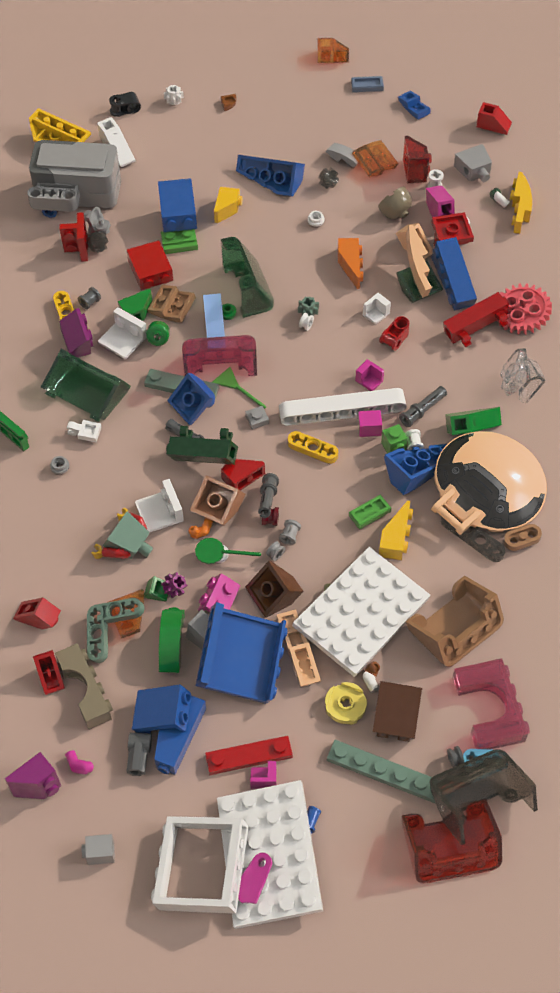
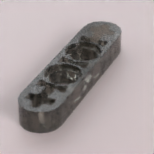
(475, 533)

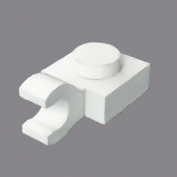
(86, 431)

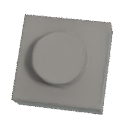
(257, 417)

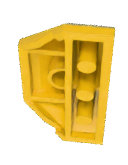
(50, 127)

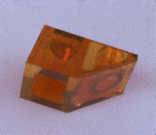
(331, 51)

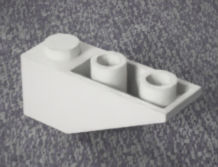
(111, 134)

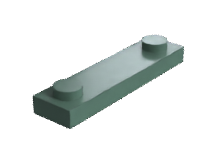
(169, 382)

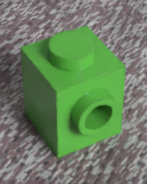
(393, 438)

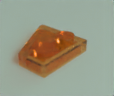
(130, 626)

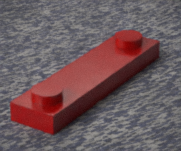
(248, 755)

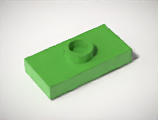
(370, 511)

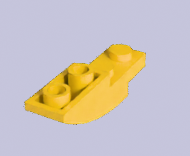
(521, 201)

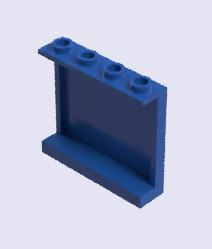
(241, 654)

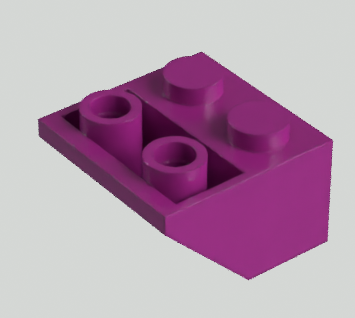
(76, 334)

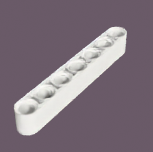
(341, 406)

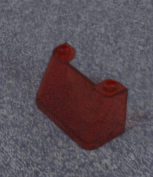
(440, 856)

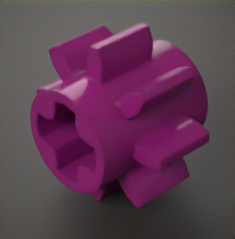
(174, 584)

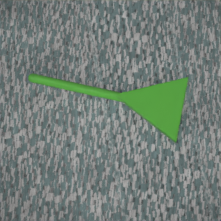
(228, 380)

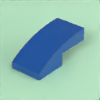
(412, 104)

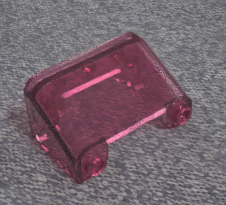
(219, 351)

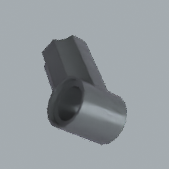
(138, 746)

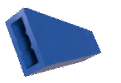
(173, 743)

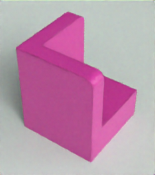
(369, 375)
(370, 423)
(263, 776)

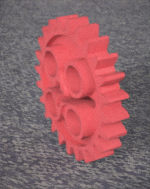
(523, 309)

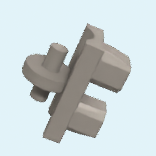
(96, 221)

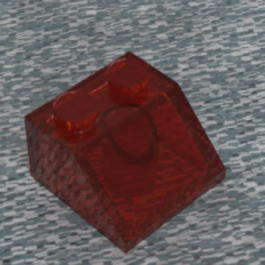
(416, 161)

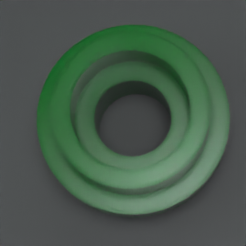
(229, 311)

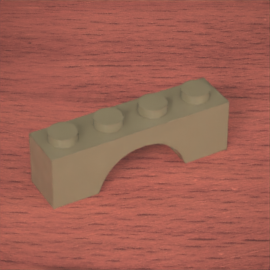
(93, 706)

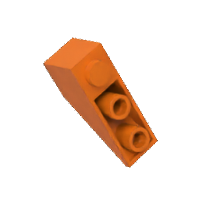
(349, 259)

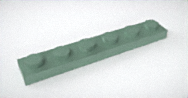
(381, 770)

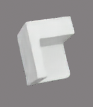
(376, 308)

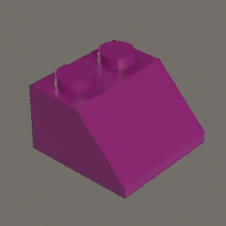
(34, 779)

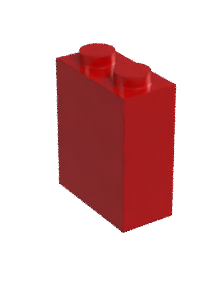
(150, 265)

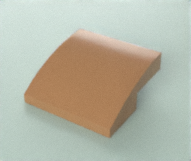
(171, 303)

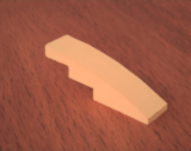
(417, 254)
(299, 651)

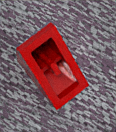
(48, 672)

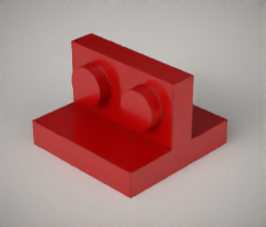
(452, 226)
(75, 237)

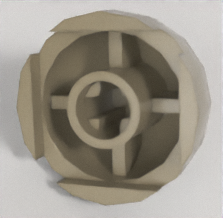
(396, 204)

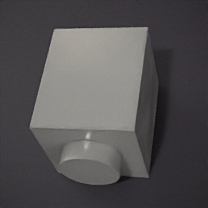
(98, 849)

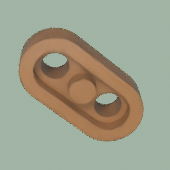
(521, 537)

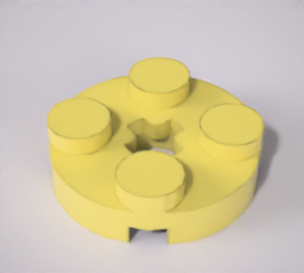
(348, 714)

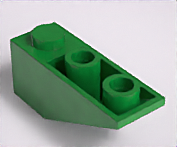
(473, 420)

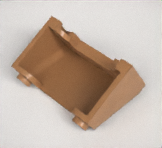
(460, 623)

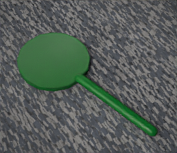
(212, 550)

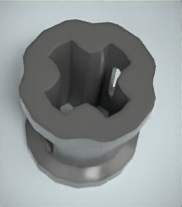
(89, 298)

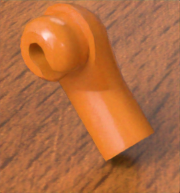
(198, 532)

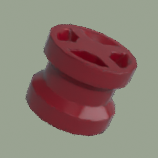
(273, 518)

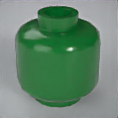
(158, 333)

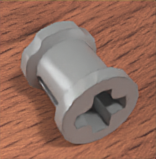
(290, 532)

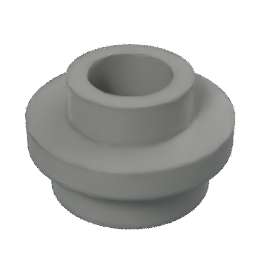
(59, 460)

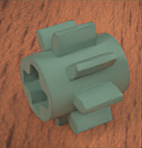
(308, 306)

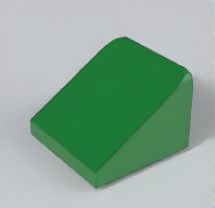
(155, 590)

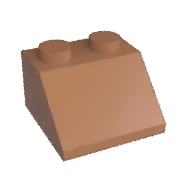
(217, 500)

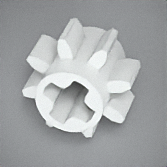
(173, 95)

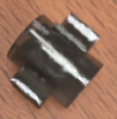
(328, 178)
(97, 241)

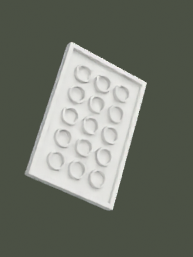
(361, 611)
(282, 830)

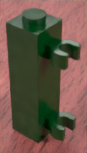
(201, 449)

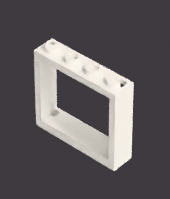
(233, 872)

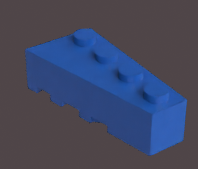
(453, 273)

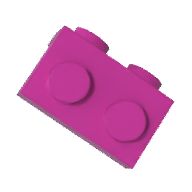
(220, 590)

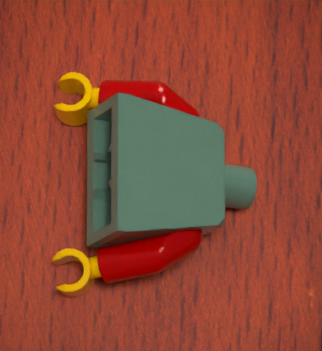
(126, 538)

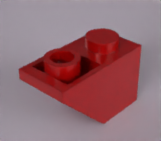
(493, 119)

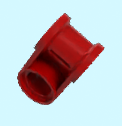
(395, 333)

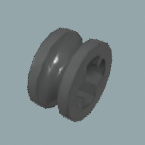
(455, 756)

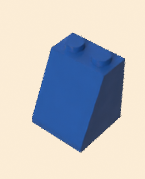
(177, 205)

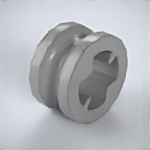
(275, 551)

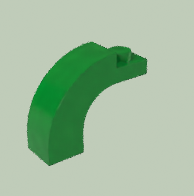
(170, 640)

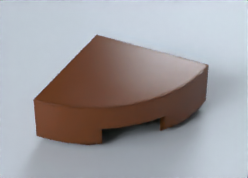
(228, 101)

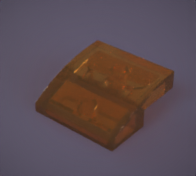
(375, 158)

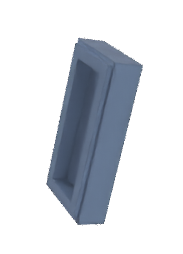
(367, 84)

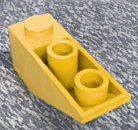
(393, 535)

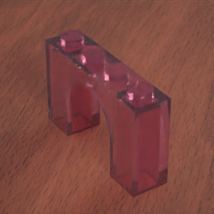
(494, 678)

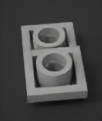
(340, 151)

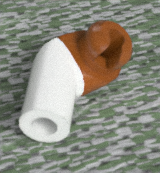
(369, 676)

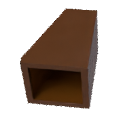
(397, 711)

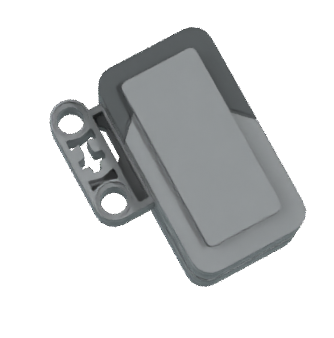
(73, 175)

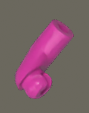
(78, 766)

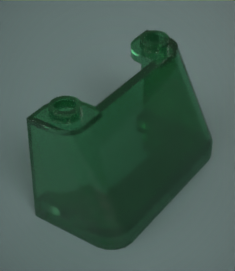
(255, 292)
(84, 385)

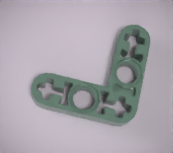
(104, 618)

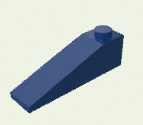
(276, 175)
(412, 467)

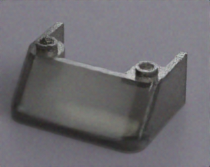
(479, 780)

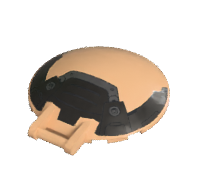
(488, 483)

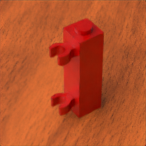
(476, 317)

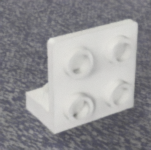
(124, 335)
(161, 508)

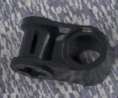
(125, 103)

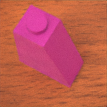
(439, 201)

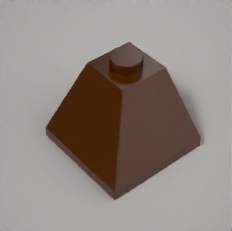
(273, 589)

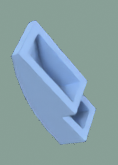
(214, 315)

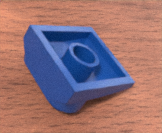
(191, 398)

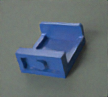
(161, 709)

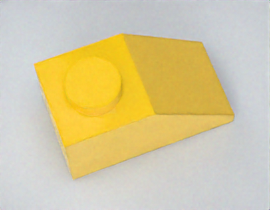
(227, 203)

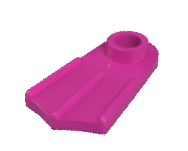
(254, 879)

